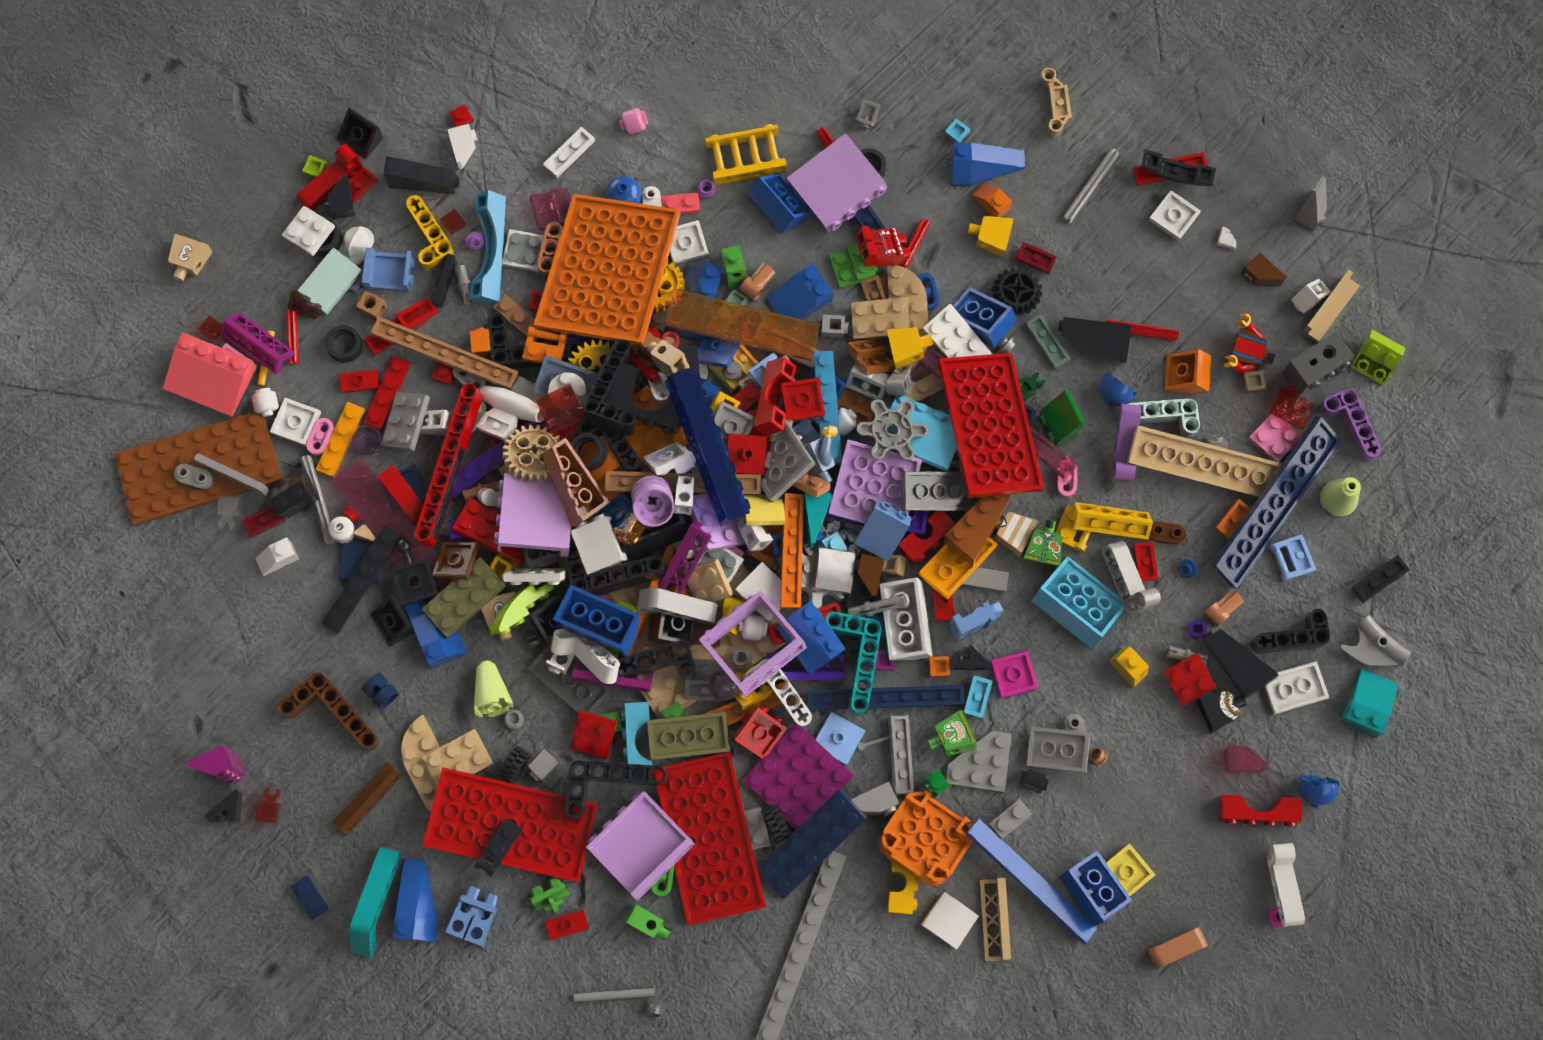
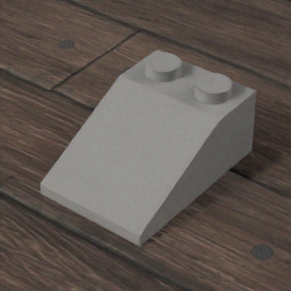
(877, 801)

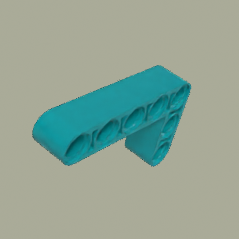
(862, 656)
(363, 923)

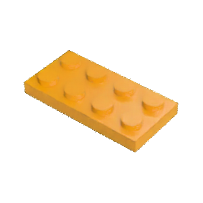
(949, 571)

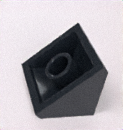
(359, 133)
(392, 621)

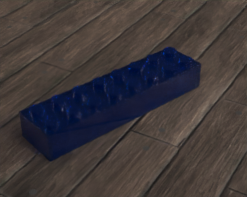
(707, 446)

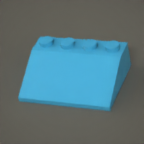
(939, 444)
(1079, 602)

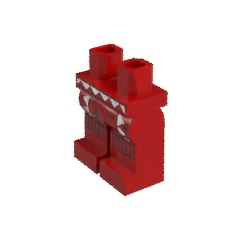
(882, 246)

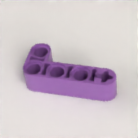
(1128, 419)
(1353, 426)

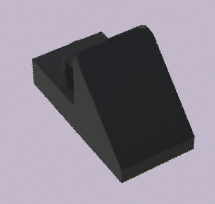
(974, 662)
(230, 804)

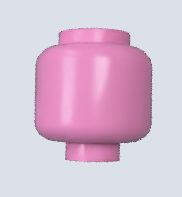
(633, 121)

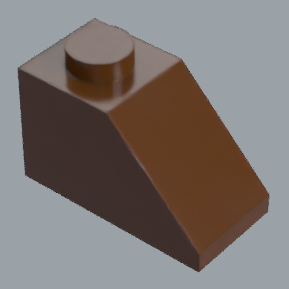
(1262, 272)
(869, 573)

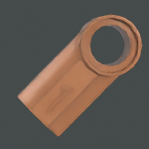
(754, 285)
(1220, 610)

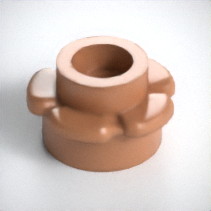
(1098, 756)

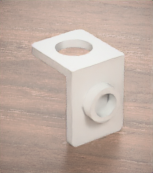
(557, 668)

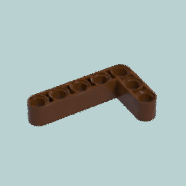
(335, 706)

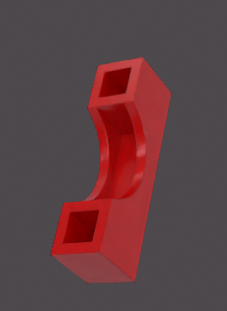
(769, 417)
(1234, 808)

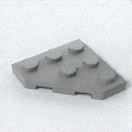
(785, 462)
(983, 767)

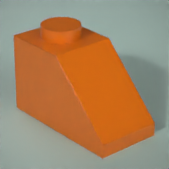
(992, 200)

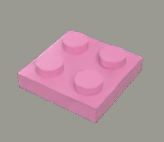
(1275, 438)

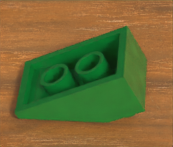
(1061, 419)

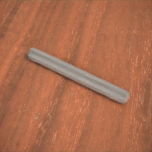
(1091, 185)
(320, 505)

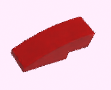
(402, 493)

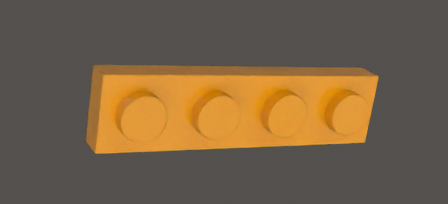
(340, 439)

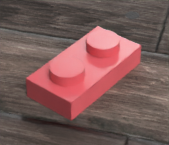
(686, 203)

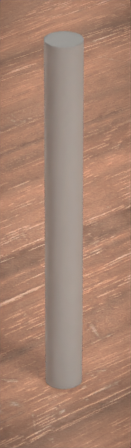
(614, 994)

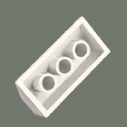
(907, 626)

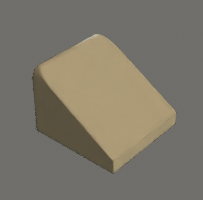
(364, 534)
(895, 565)

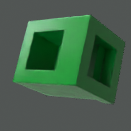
(935, 784)

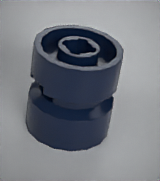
(384, 696)

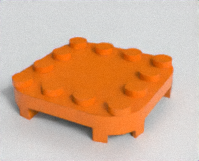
(925, 838)

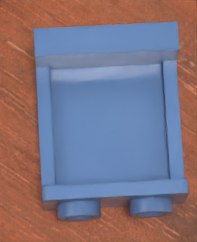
(388, 271)
(883, 530)

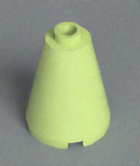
(1340, 496)
(490, 691)

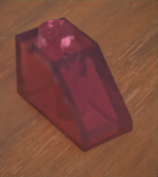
(1242, 759)

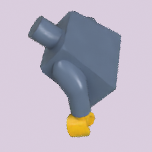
(821, 454)

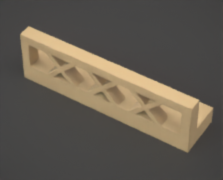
(1331, 308)
(1003, 924)

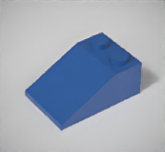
(801, 294)
(985, 316)

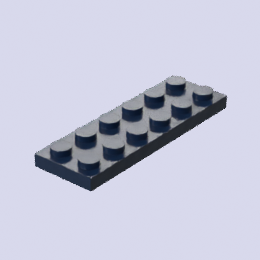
(811, 843)

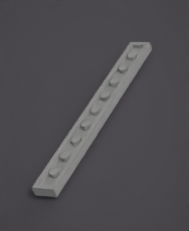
(801, 947)

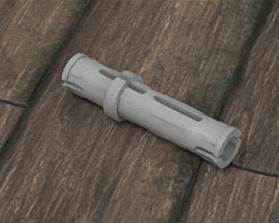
(869, 609)

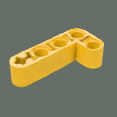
(427, 230)

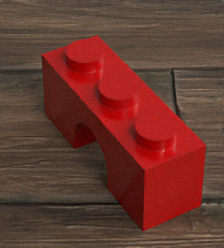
(915, 548)

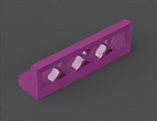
(252, 343)
(680, 560)
(621, 682)

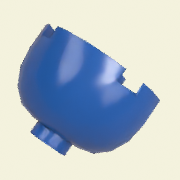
(624, 189)
(1115, 391)
(1318, 790)

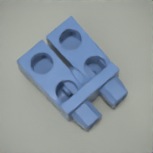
(976, 621)
(475, 912)

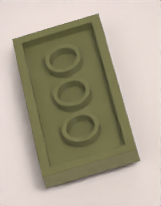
(464, 598)
(688, 735)

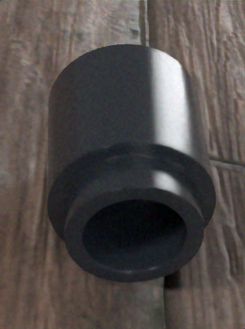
(1033, 781)

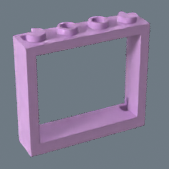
(771, 666)

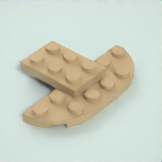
(904, 308)
(425, 757)

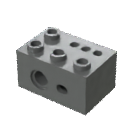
(1318, 364)

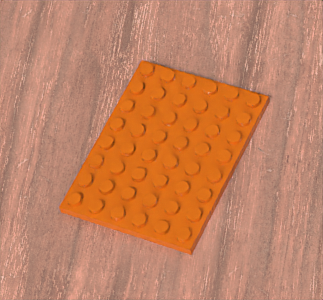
(607, 269)

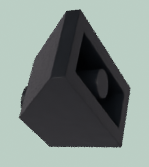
(340, 200)

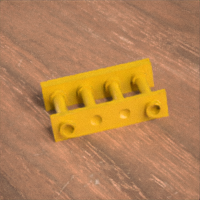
(742, 172)

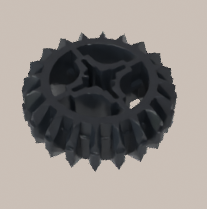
(1024, 291)

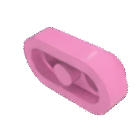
(319, 437)
(1071, 482)

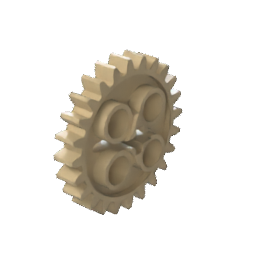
(531, 454)

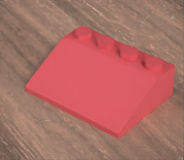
(208, 374)

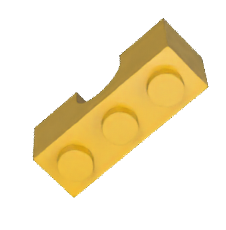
(903, 901)

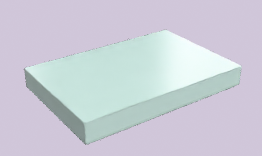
(330, 280)

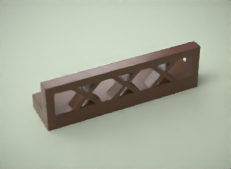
(367, 799)

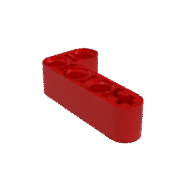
(317, 190)

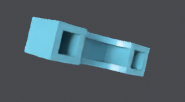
(636, 719)

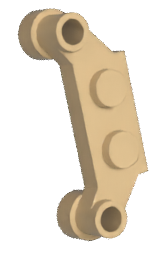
(1058, 101)

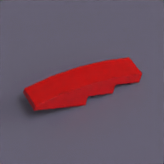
(412, 318)

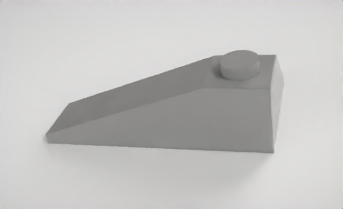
(1315, 207)

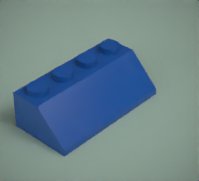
(701, 279)
(598, 620)

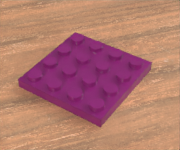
(797, 776)

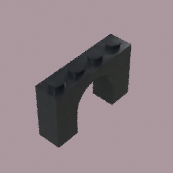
(622, 396)

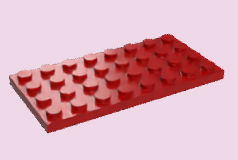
(990, 425)
(473, 808)
(720, 870)

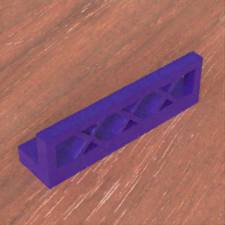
(821, 674)

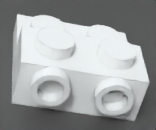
(670, 457)

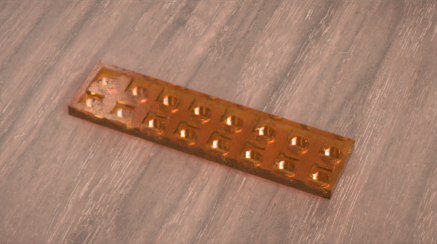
(742, 324)

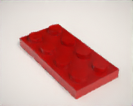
(478, 524)

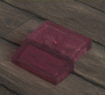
(550, 207)

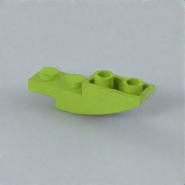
(517, 608)

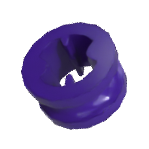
(1195, 623)

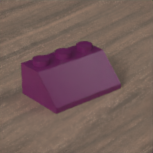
(220, 764)

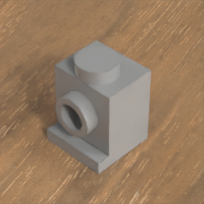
(830, 321)

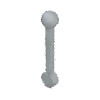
(861, 746)

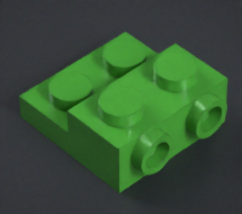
(849, 266)

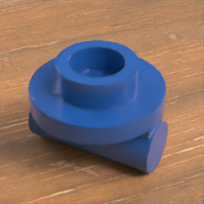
(1188, 568)

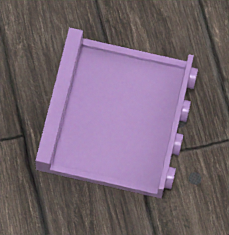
(837, 183)
(531, 516)
(639, 845)

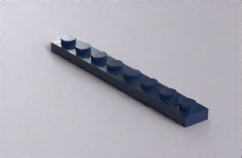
(888, 697)

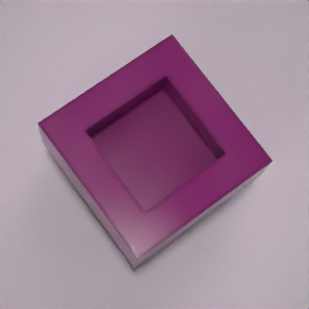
(883, 662)

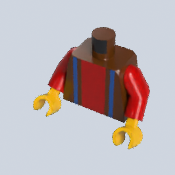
(1248, 348)

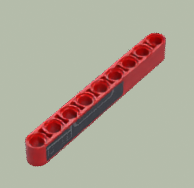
(449, 473)

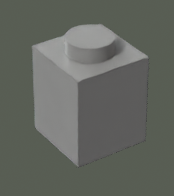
(543, 766)

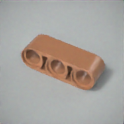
(549, 241)
(1177, 948)

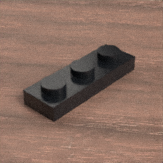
(1380, 579)

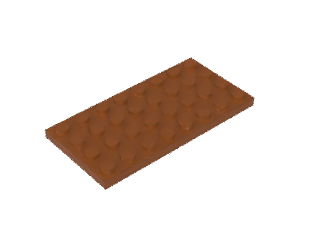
(149, 469)

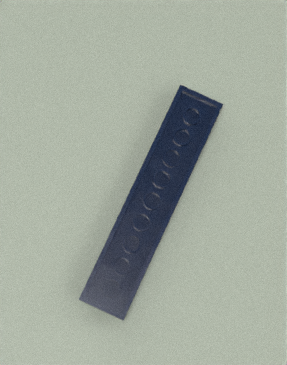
(1276, 502)

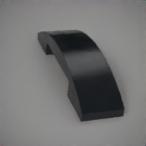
(1177, 171)

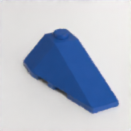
(982, 162)
(434, 644)
(415, 907)

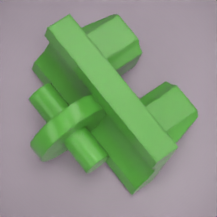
(551, 897)

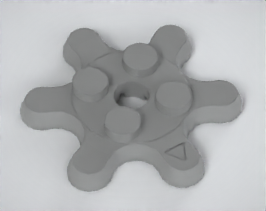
(895, 418)
(808, 572)

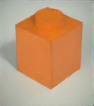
(480, 342)

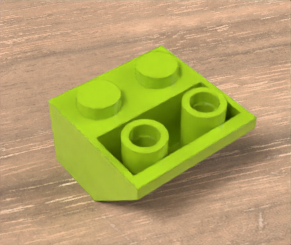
(1378, 357)

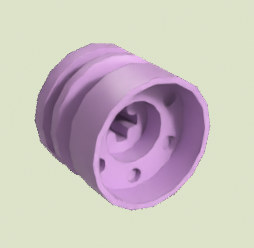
(652, 501)

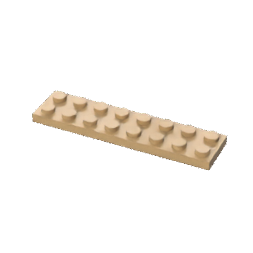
(1201, 461)

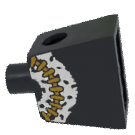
(1220, 709)

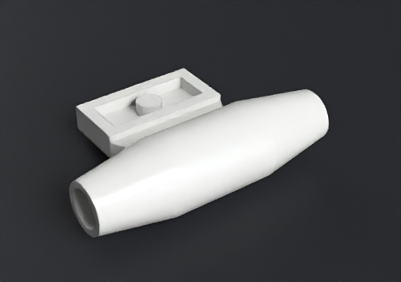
(506, 411)

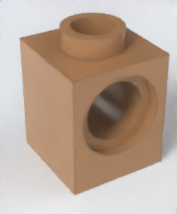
(374, 312)

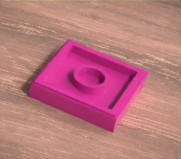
(1013, 674)

